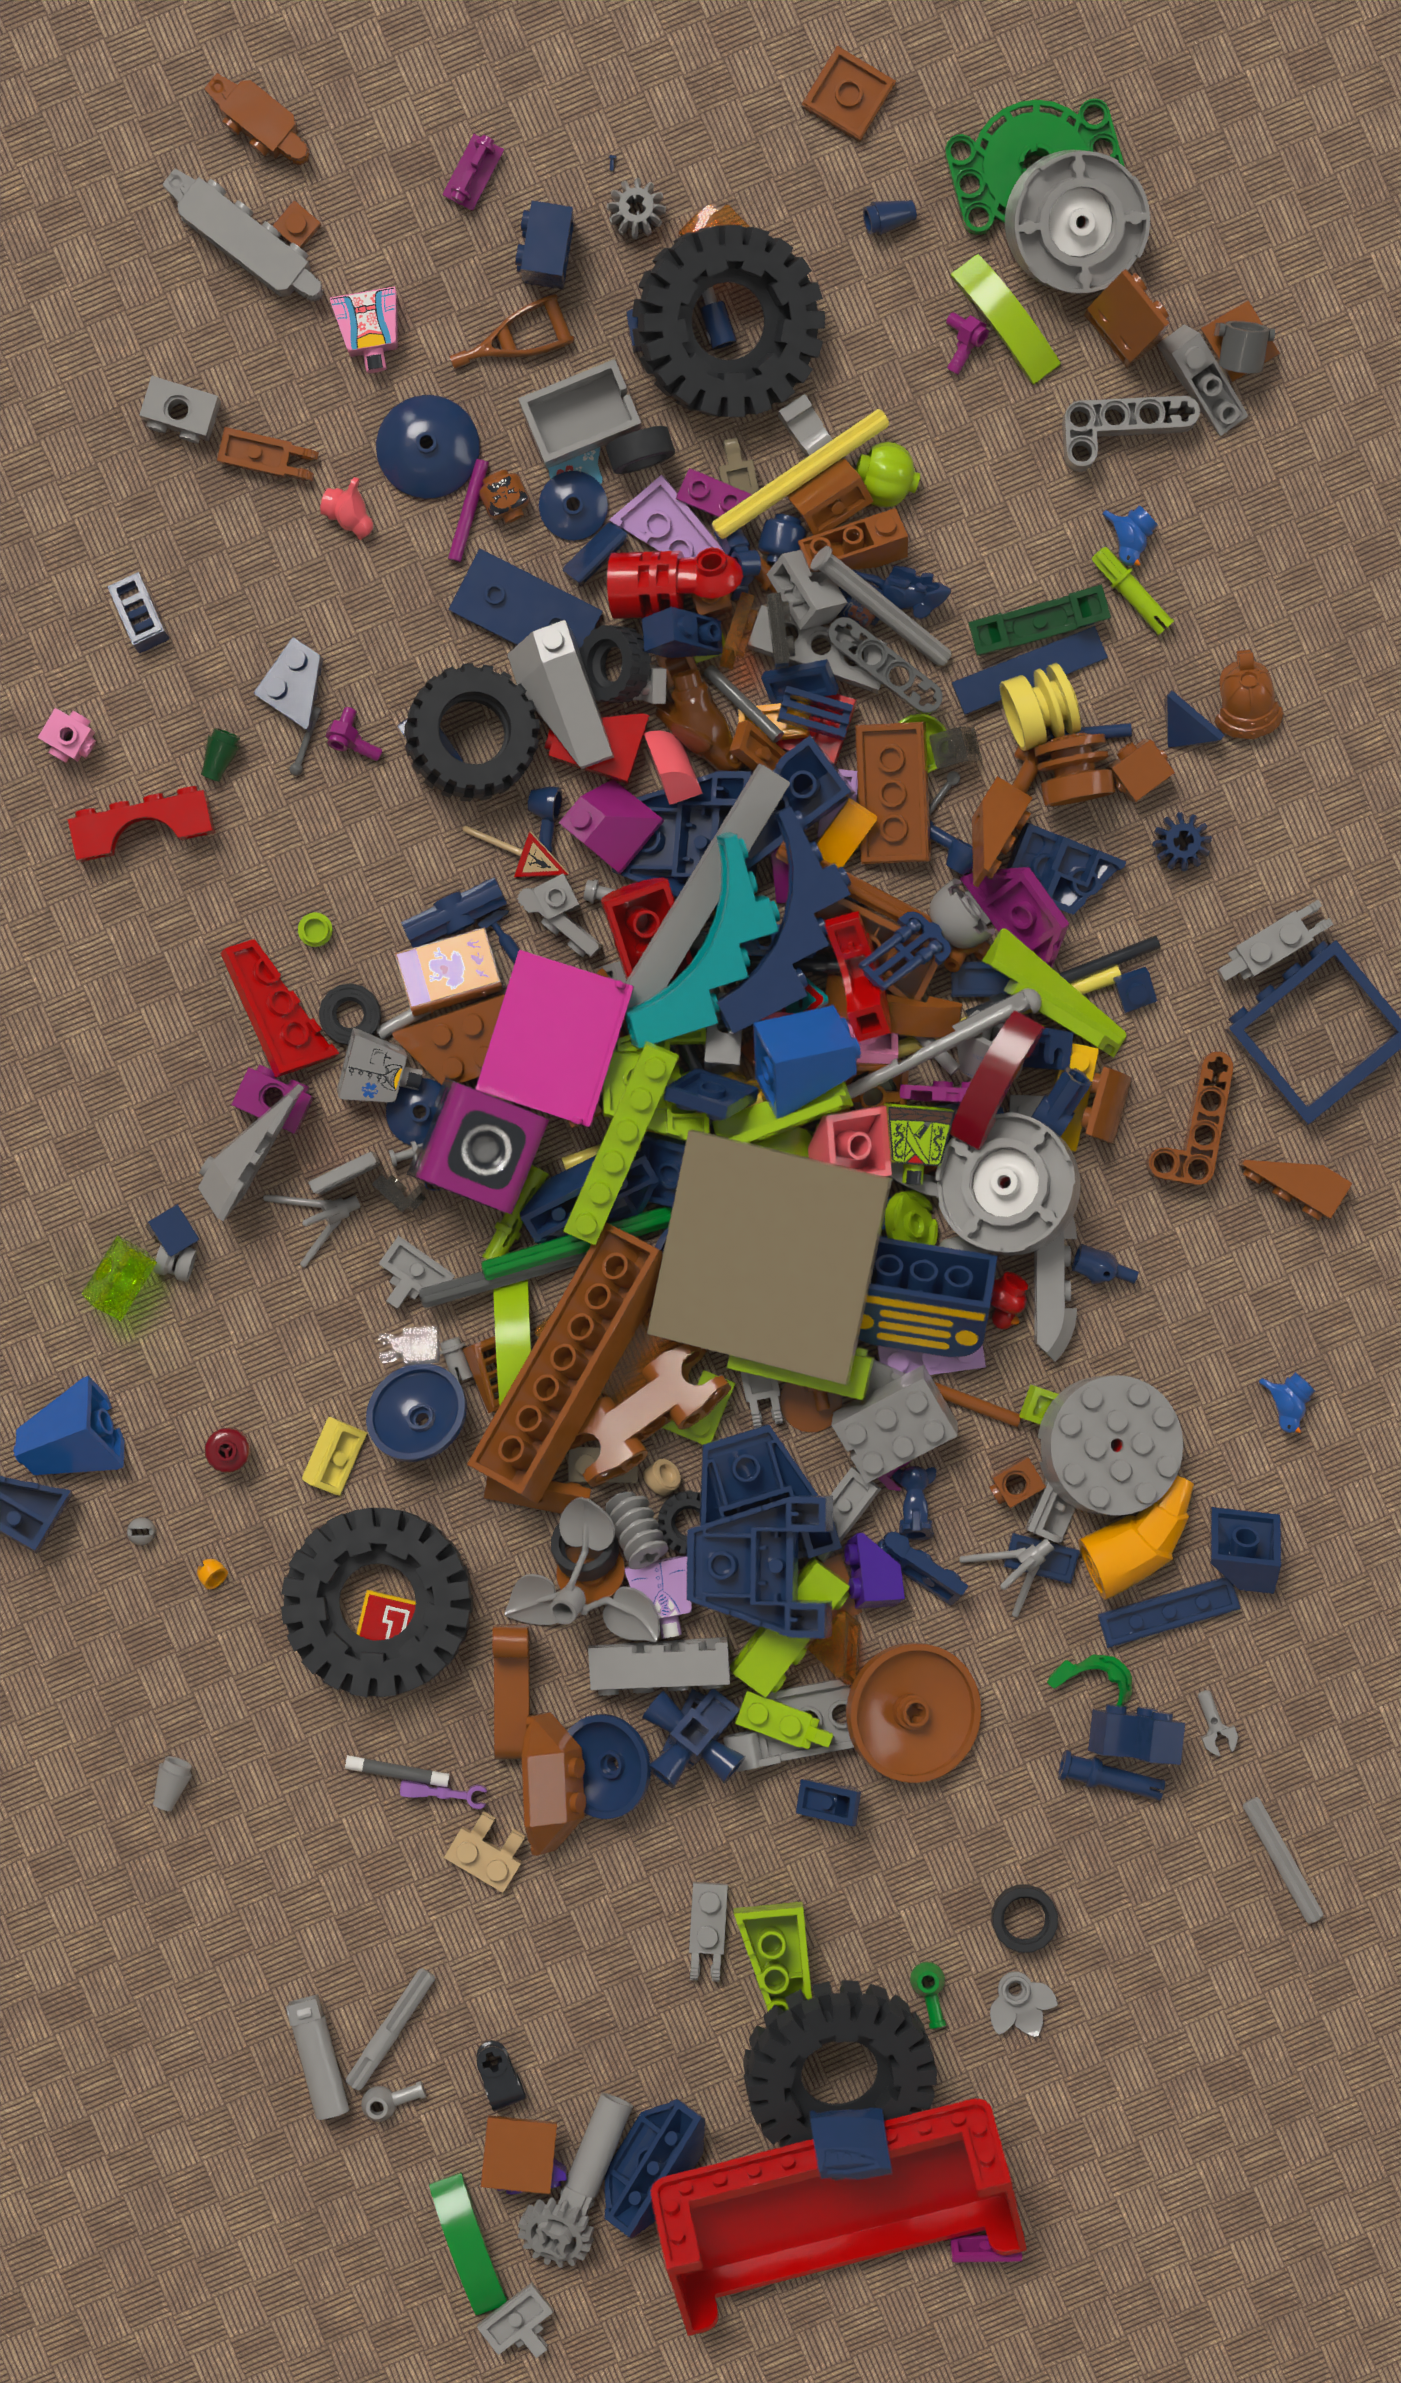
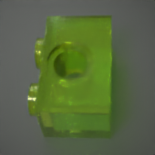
(119, 1278)

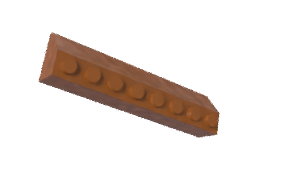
(569, 1364)

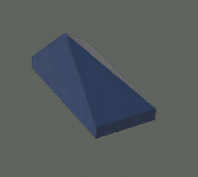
(1186, 725)

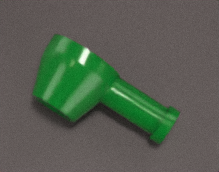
(929, 1993)

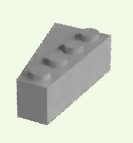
(659, 1664)

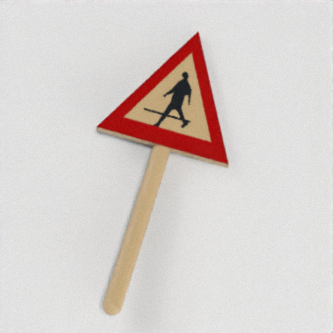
(534, 858)

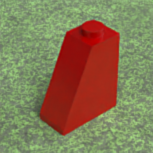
(625, 738)

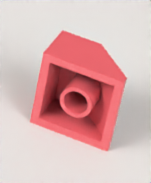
(854, 1140)

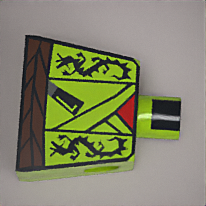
(917, 1137)

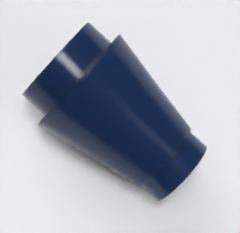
(888, 215)

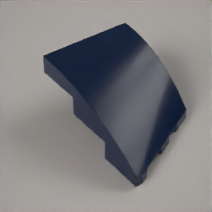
(1063, 866)

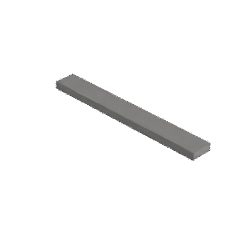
(703, 887)

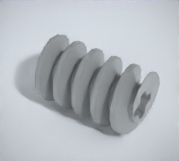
(636, 1529)

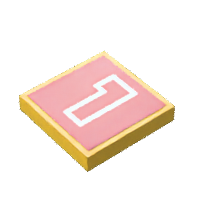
(384, 1615)

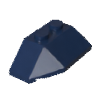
(554, 1200)
(658, 2145)

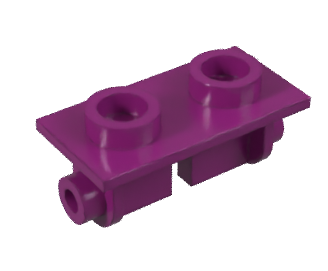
(473, 171)
(709, 493)

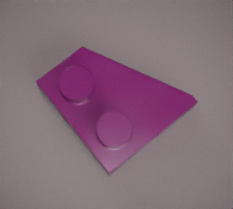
(937, 1093)

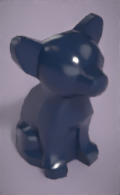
(915, 1508)

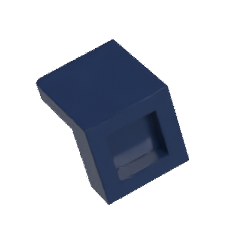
(172, 1231)

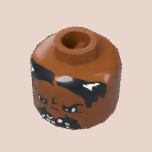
(504, 496)

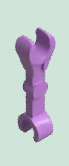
(417, 1790)

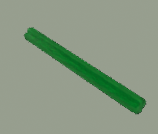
(570, 1245)

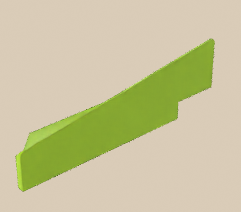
(1058, 997)

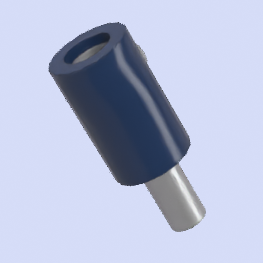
(717, 321)

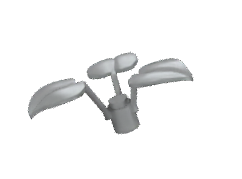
(535, 1599)

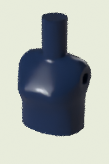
(1101, 1266)

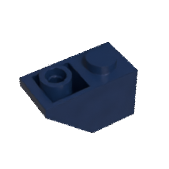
(681, 634)

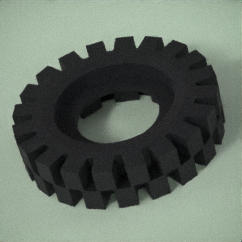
(788, 307)
(315, 1589)
(871, 2019)

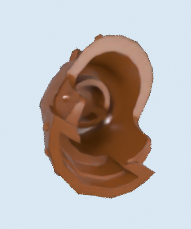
(1247, 699)

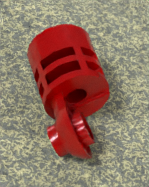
(657, 580)

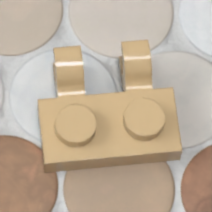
(483, 1858)

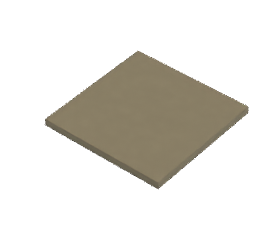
(769, 1256)

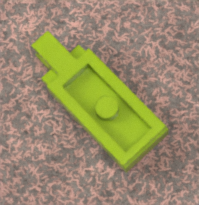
(781, 1721)

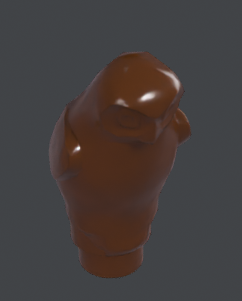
(698, 721)

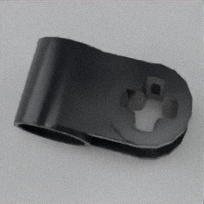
(500, 2080)

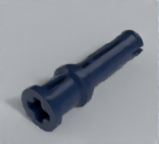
(1095, 1773)

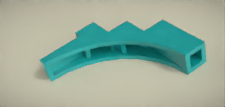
(720, 961)

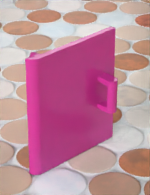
(554, 1038)

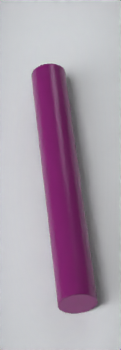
(468, 511)

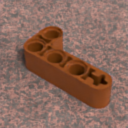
(1199, 1117)
(511, 1688)

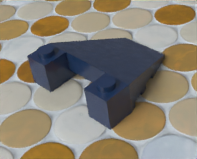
(751, 1566)

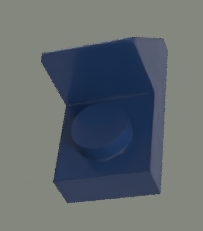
(828, 1801)

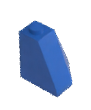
(71, 1434)

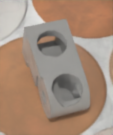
(804, 425)

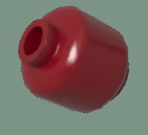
(238, 1442)

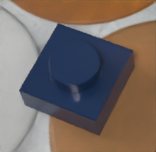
(1135, 989)

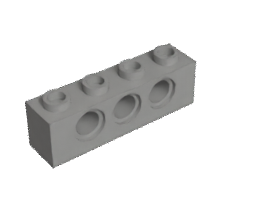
(761, 642)

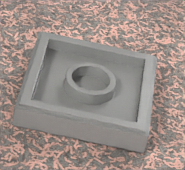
(344, 1173)

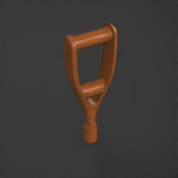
(506, 341)

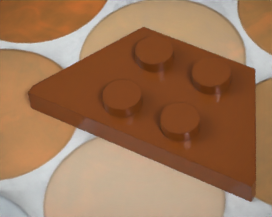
(453, 1042)

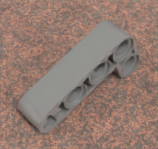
(1131, 423)

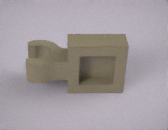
(738, 472)

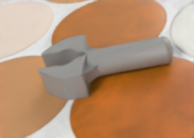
(1215, 1725)

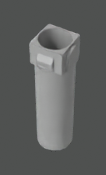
(317, 2057)
(595, 2152)

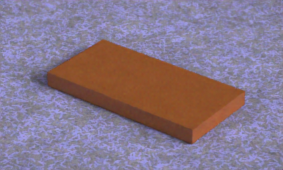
(894, 788)

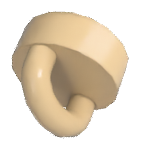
(662, 1477)

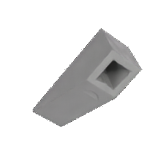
(1202, 378)

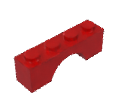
(97, 834)

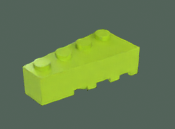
(776, 1949)

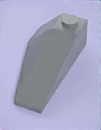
(558, 684)
(235, 1167)

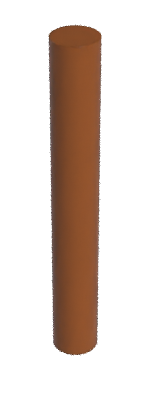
(979, 1405)

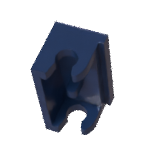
(1051, 1050)

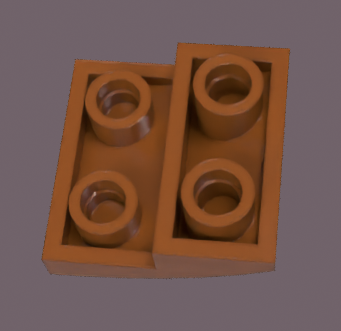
(1109, 1102)

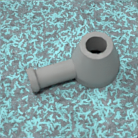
(389, 2100)

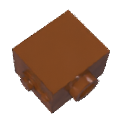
(1140, 769)

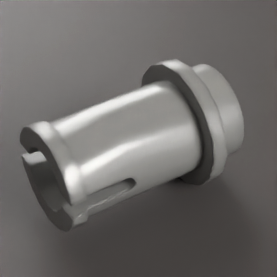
(455, 1358)

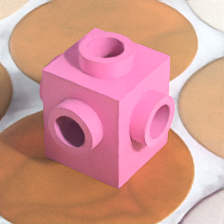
(57, 729)

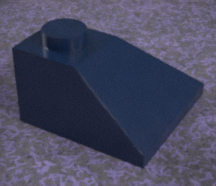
(1246, 1548)

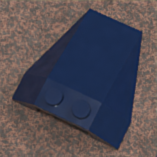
(686, 829)
(753, 1472)

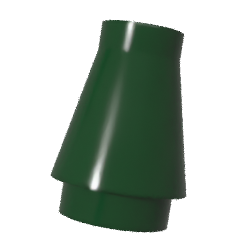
(219, 753)

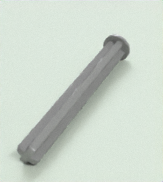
(880, 606)

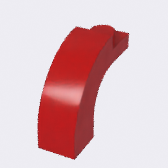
(865, 1003)

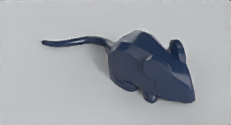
(909, 590)

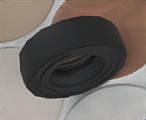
(344, 993)

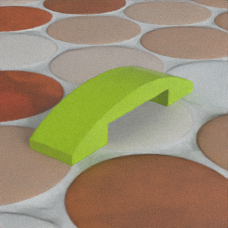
(1007, 318)
(511, 1332)

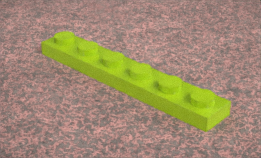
(620, 1143)

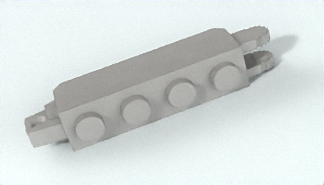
(242, 238)

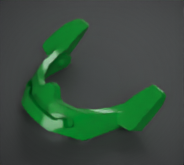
(1116, 1671)

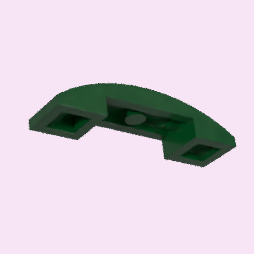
(1039, 621)

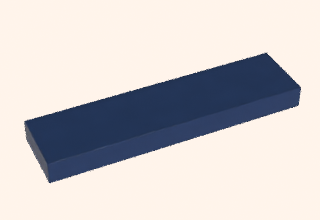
(1168, 1611)

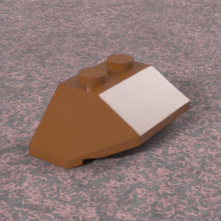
(551, 1783)

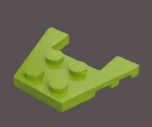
(663, 1120)

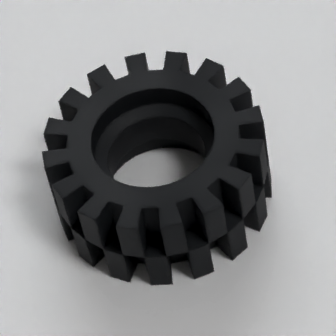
(667, 1516)

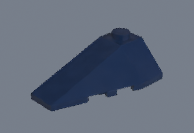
(813, 790)

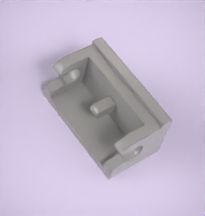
(1050, 1515)

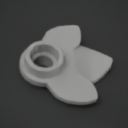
(1021, 2008)

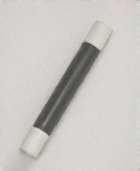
(397, 1771)

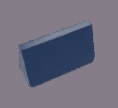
(595, 553)

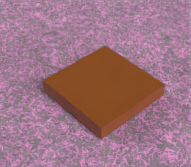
(848, 93)
(519, 2154)

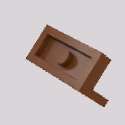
(830, 497)

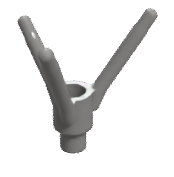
(333, 1212)
(1031, 1560)

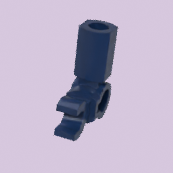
(737, 546)

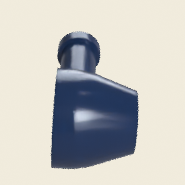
(546, 804)
(959, 852)

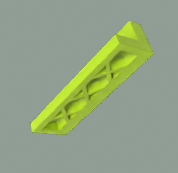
(760, 1123)

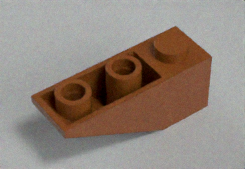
(863, 542)
(992, 826)
(1309, 1184)

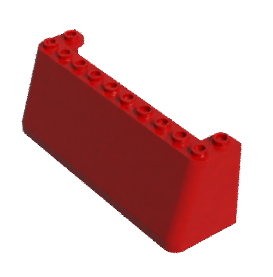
(778, 2220)

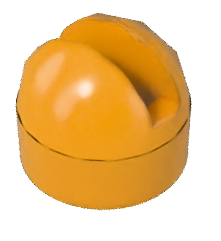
(212, 1573)

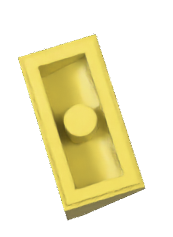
(334, 1456)

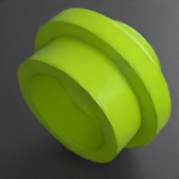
(315, 929)

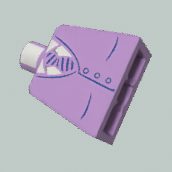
(667, 1589)

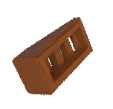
(478, 1368)

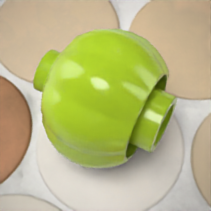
(888, 473)

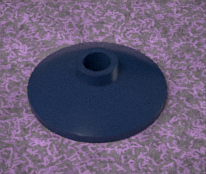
(577, 523)
(400, 1113)

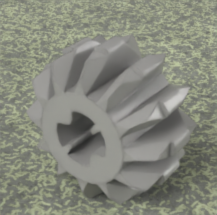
(649, 207)

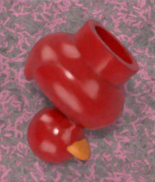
(1009, 1300)

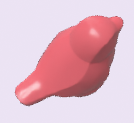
(347, 509)

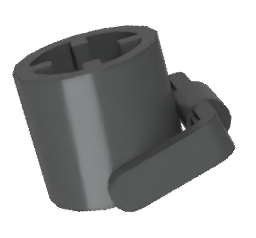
(1243, 345)

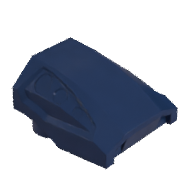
(850, 2143)

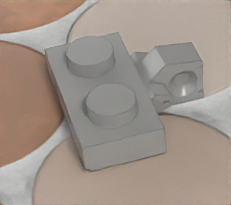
(411, 1271)
(518, 2322)

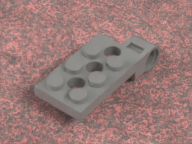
(816, 1697)

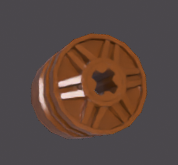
(1074, 769)

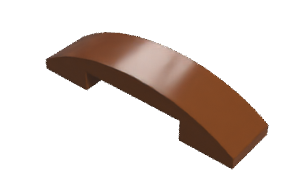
(906, 1015)

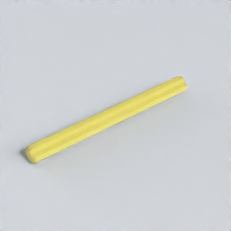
(800, 474)

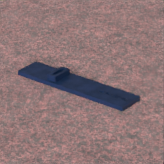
(1070, 653)

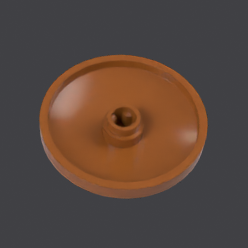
(913, 1712)

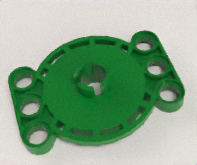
(1012, 143)

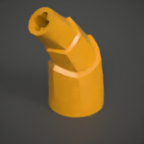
(1137, 1544)

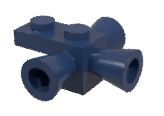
(694, 1737)

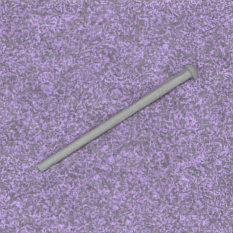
(963, 1031)

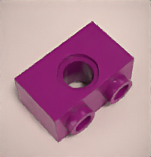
(252, 1094)

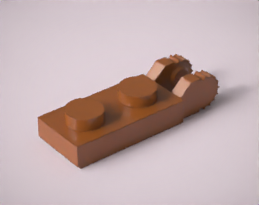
(263, 454)

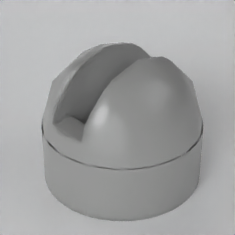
(141, 1523)

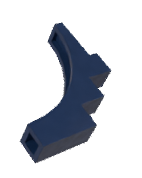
(800, 934)

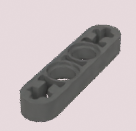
(882, 669)

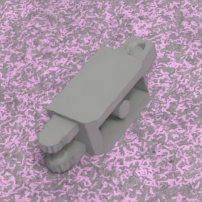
(1272, 944)

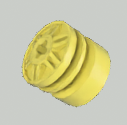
(1047, 704)

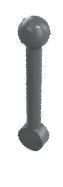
(296, 767)
(952, 779)

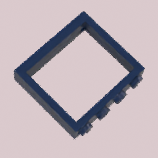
(1270, 996)

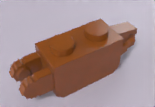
(259, 117)

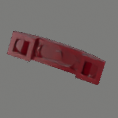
(994, 1078)

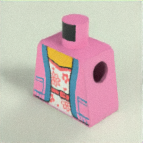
(368, 324)

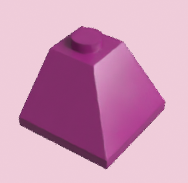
(611, 824)

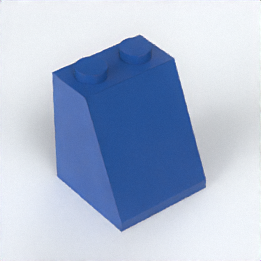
(802, 1057)

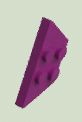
(1023, 907)

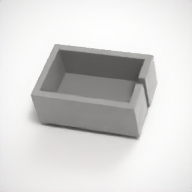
(579, 413)
(895, 1424)

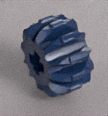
(1190, 850)

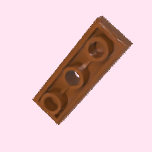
(554, 1499)

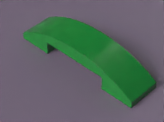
(467, 2244)

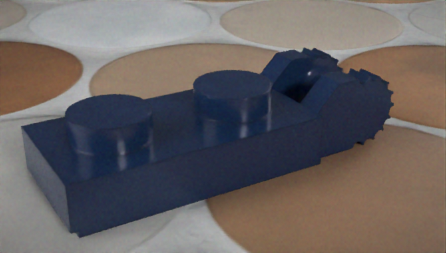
(922, 1570)

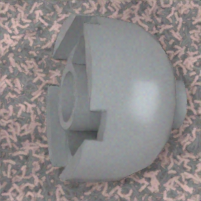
(959, 916)

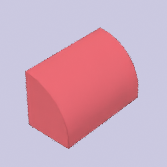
(672, 766)

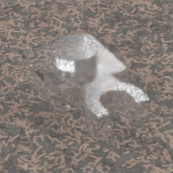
(416, 1346)

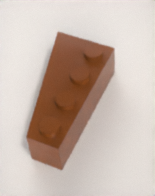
(880, 930)

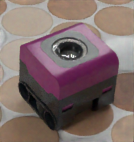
(478, 1146)

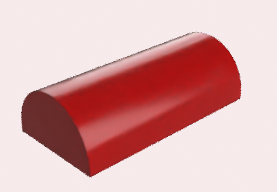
(634, 918)

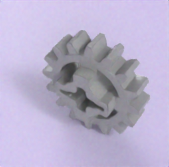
(556, 2232)

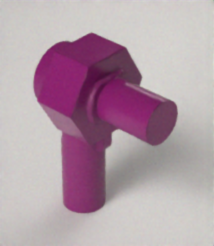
(971, 334)
(343, 736)

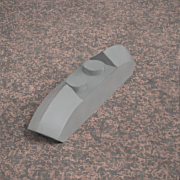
(1052, 1320)

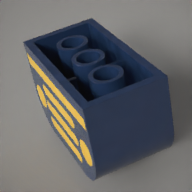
(928, 1298)

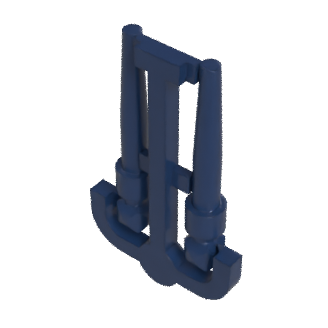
(913, 923)

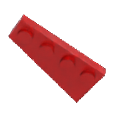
(278, 1020)

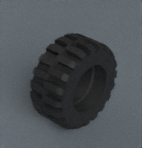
(494, 692)

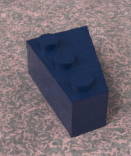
(30, 1511)

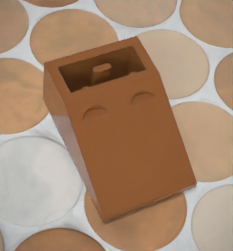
(1128, 318)

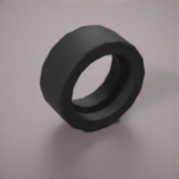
(640, 449)
(589, 1571)
(1043, 1937)

